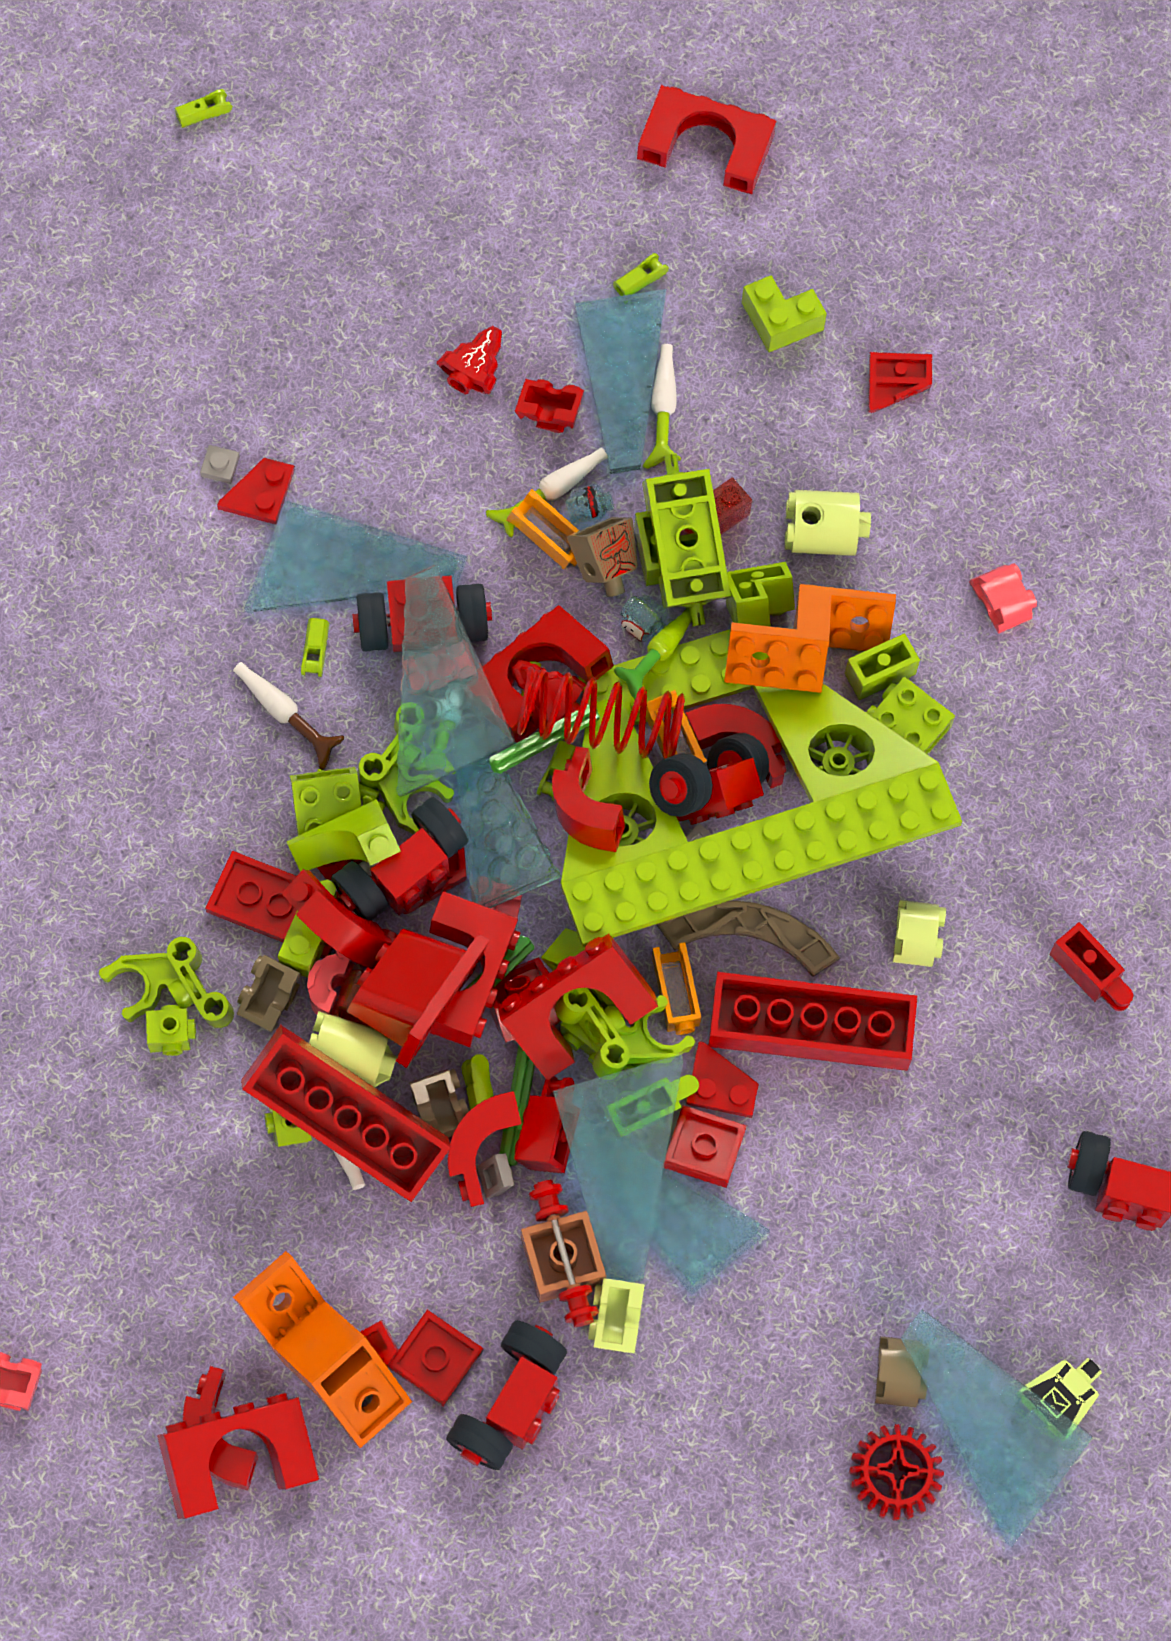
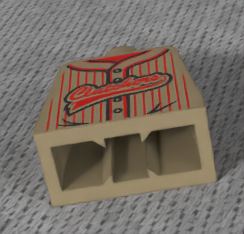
(606, 552)

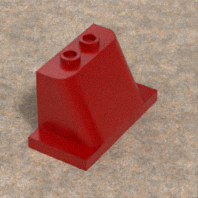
(413, 987)

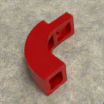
(722, 720)
(584, 819)
(333, 922)
(481, 1121)
(227, 1462)

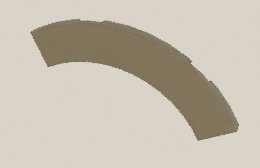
(756, 922)

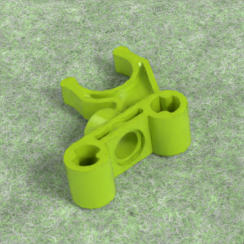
(388, 781)
(166, 971)
(612, 1036)

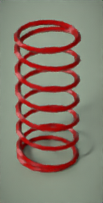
(670, 737)

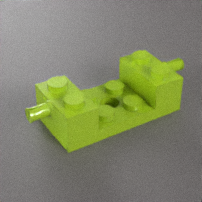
(693, 573)

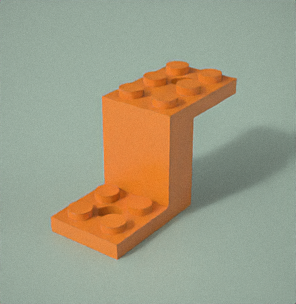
(800, 653)
(323, 1349)

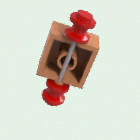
(562, 1254)

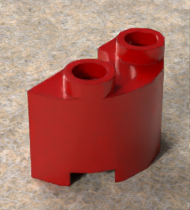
(549, 406)

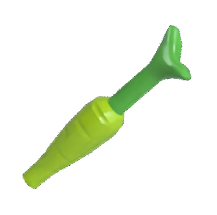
(658, 649)

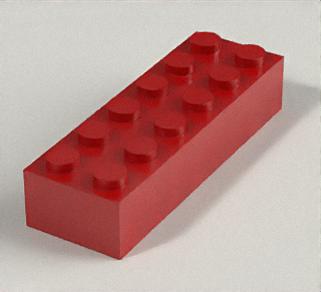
(813, 1021)
(345, 1113)

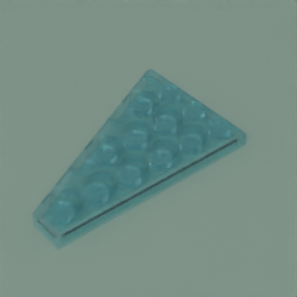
(334, 559)
(446, 699)
(619, 1150)
(1004, 1430)

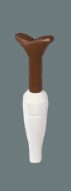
(286, 711)

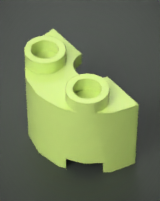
(918, 933)
(618, 1315)

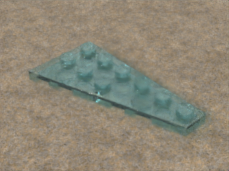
(621, 356)
(503, 841)
(698, 1232)

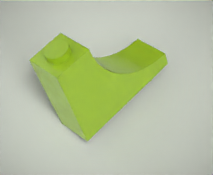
(355, 835)

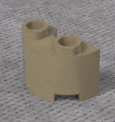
(269, 994)
(438, 1102)
(897, 1376)

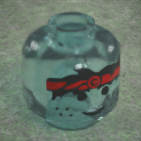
(589, 505)

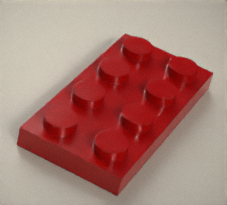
(253, 898)

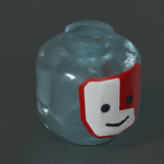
(643, 617)

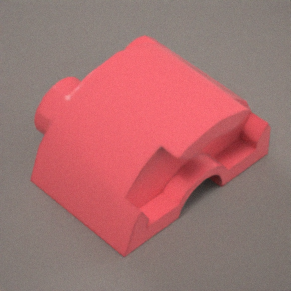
(1004, 596)
(324, 978)
(18, 1382)

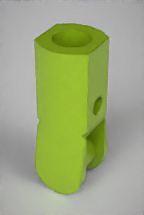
(198, 111)
(638, 279)
(315, 644)
(561, 754)
(477, 1079)

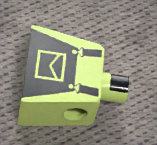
(1068, 1388)

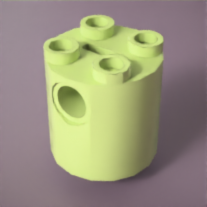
(835, 521)
(354, 1047)

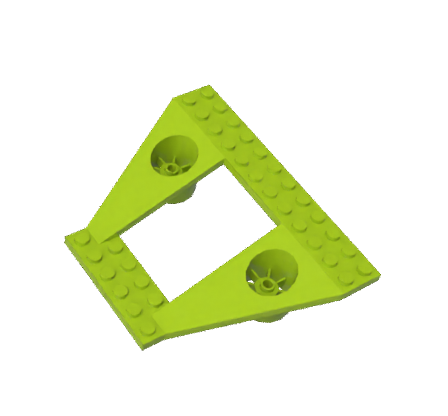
(849, 814)

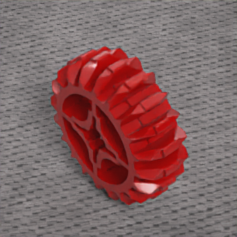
(913, 1472)

